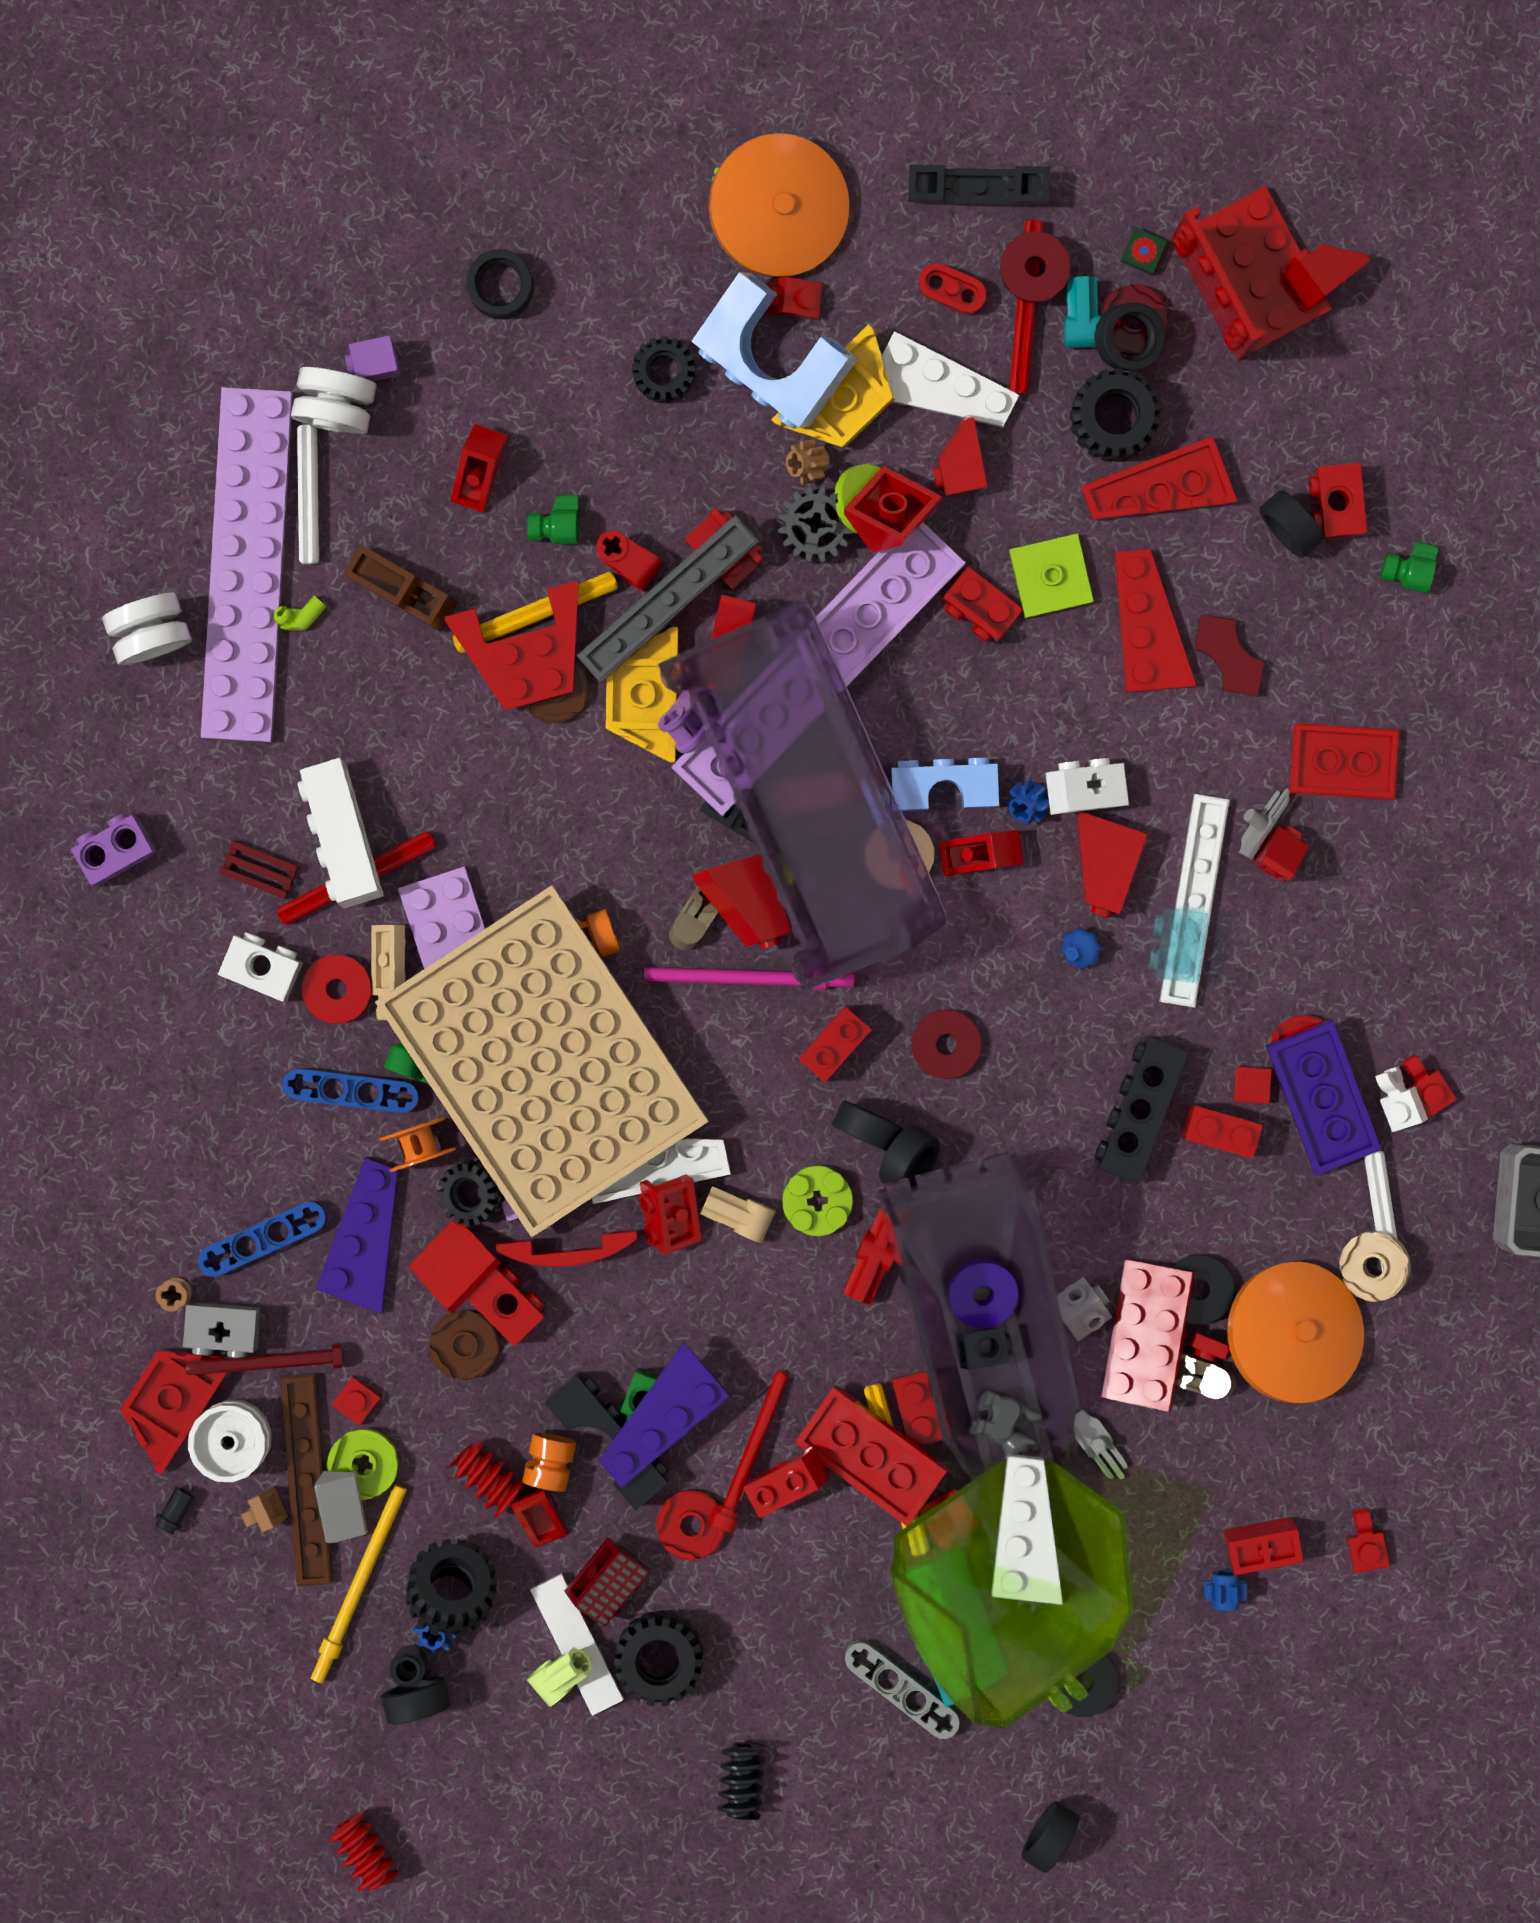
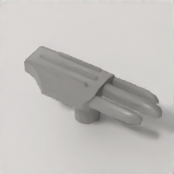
(1262, 823)
(1095, 1440)

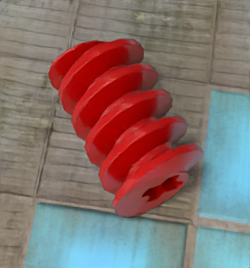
(486, 1477)
(363, 1853)

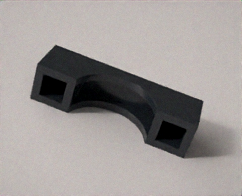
(579, 1405)

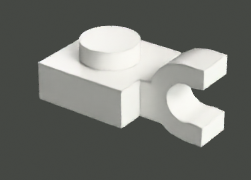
(1401, 1105)

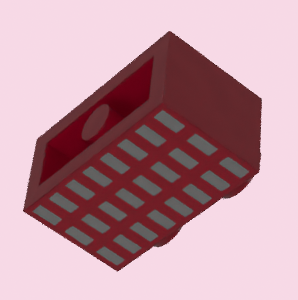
(606, 1581)

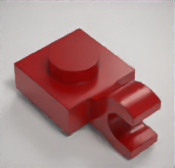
(1430, 1087)
(1366, 1547)

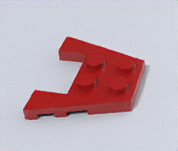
(529, 664)

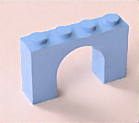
(727, 340)

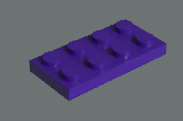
(1323, 1097)

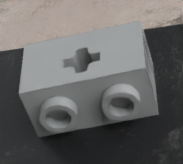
(240, 1320)

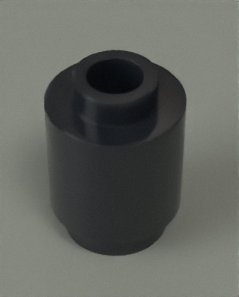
(405, 1676)

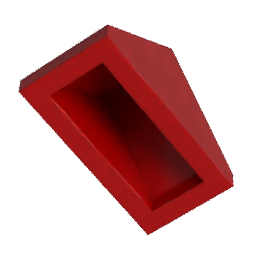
(539, 1516)

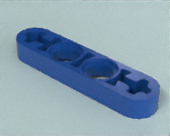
(351, 1090)
(263, 1240)

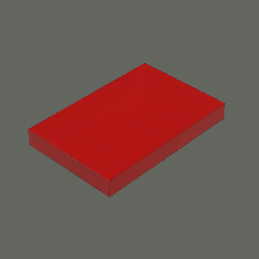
(1344, 761)

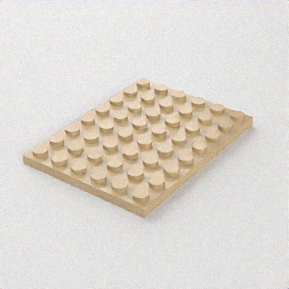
(542, 1061)

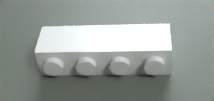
(340, 833)

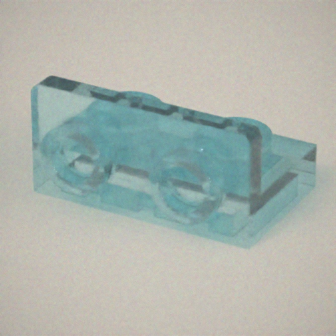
(1179, 945)

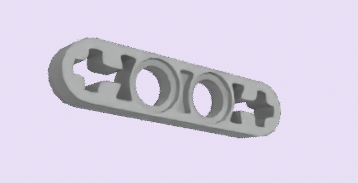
(899, 1692)

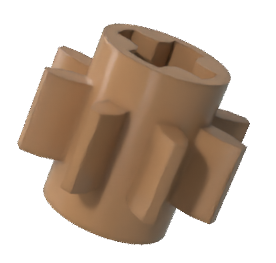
(807, 461)

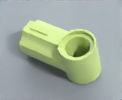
(558, 1677)

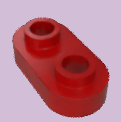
(952, 287)

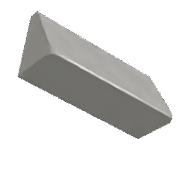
(340, 1506)

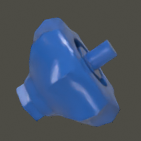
(1081, 948)

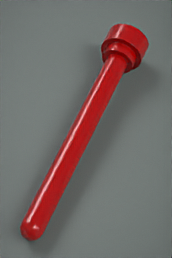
(725, 1515)

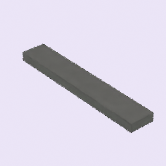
(668, 599)

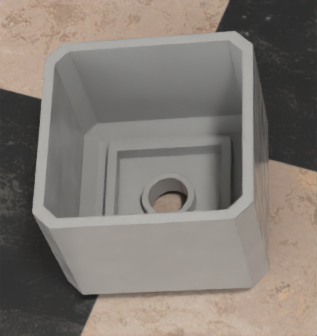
(1518, 1200)

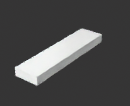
(571, 1631)

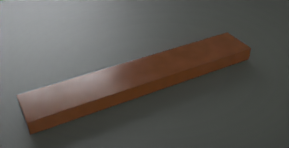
(304, 1468)

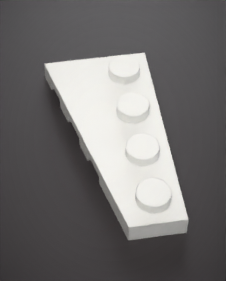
(943, 386)
(690, 1156)
(1026, 1544)

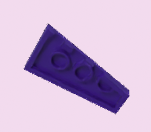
(361, 1246)
(671, 1407)

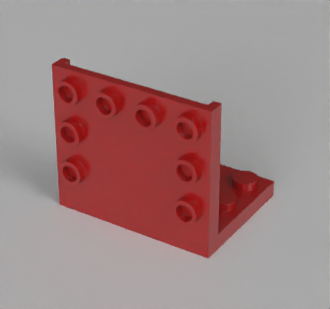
(1239, 270)

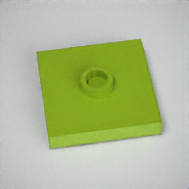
(1051, 576)

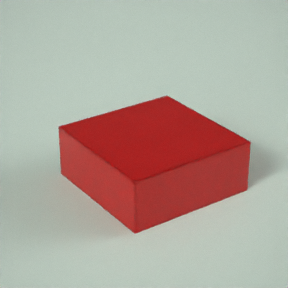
(1252, 1085)

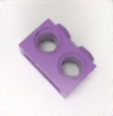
(116, 856)

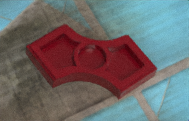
(1238, 669)

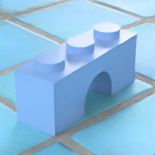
(975, 781)

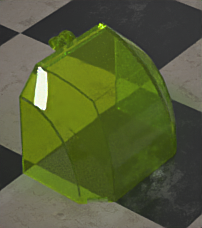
(987, 1649)

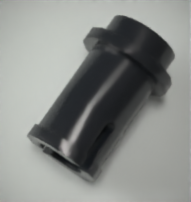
(174, 1510)

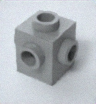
(1083, 1308)

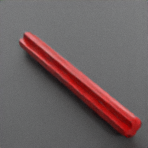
(1024, 326)
(384, 863)

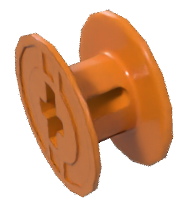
(417, 1144)

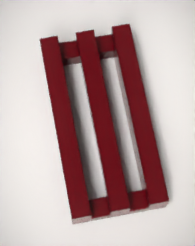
(230, 858)

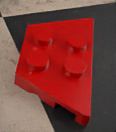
(168, 1403)

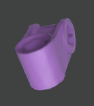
(683, 724)

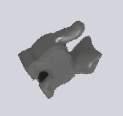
(1001, 1421)

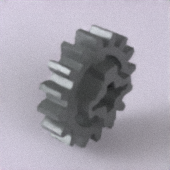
(798, 522)

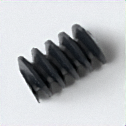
(743, 1780)

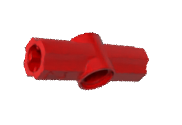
(873, 1259)

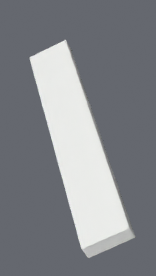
(1198, 879)

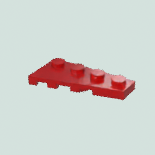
(1170, 482)
(1149, 634)

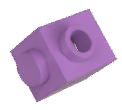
(373, 359)

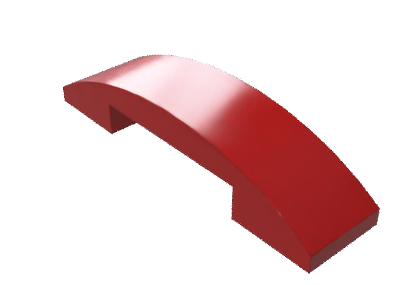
(524, 1250)

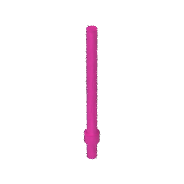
(736, 977)

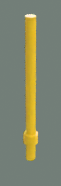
(331, 1645)

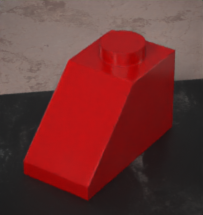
(1322, 271)
(960, 461)
(478, 467)
(981, 852)
(1281, 853)

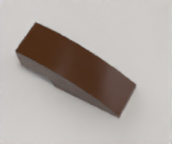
(400, 587)

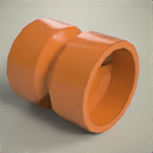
(599, 928)
(549, 1461)

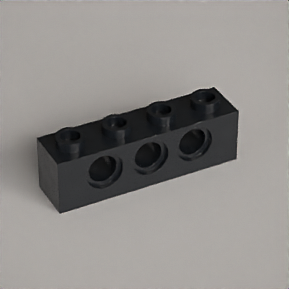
(1132, 1163)

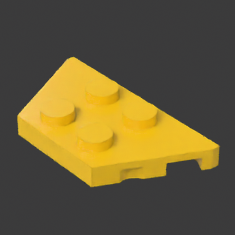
(858, 397)
(639, 698)

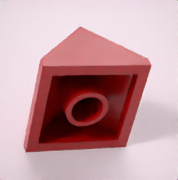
(890, 509)

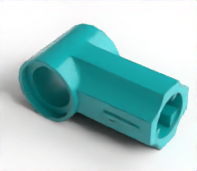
(1081, 312)

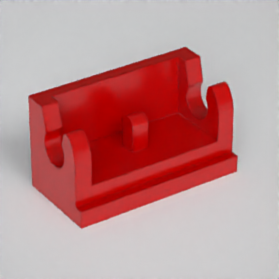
(1263, 1545)

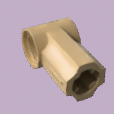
(745, 1216)

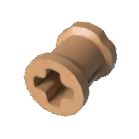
(165, 1300)

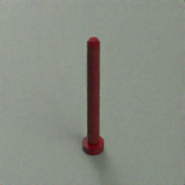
(266, 1362)

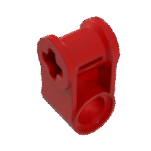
(634, 562)

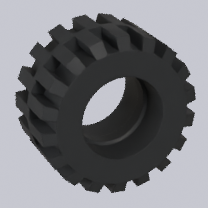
(1136, 393)
(458, 1562)
(651, 1687)

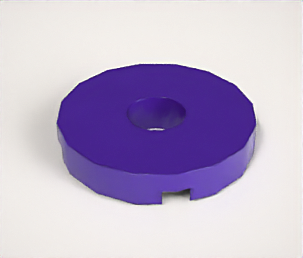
(990, 1311)

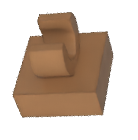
(265, 1510)

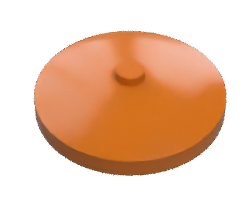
(779, 205)
(1295, 1332)

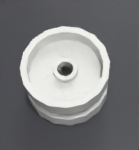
(332, 400)
(146, 629)
(242, 1423)

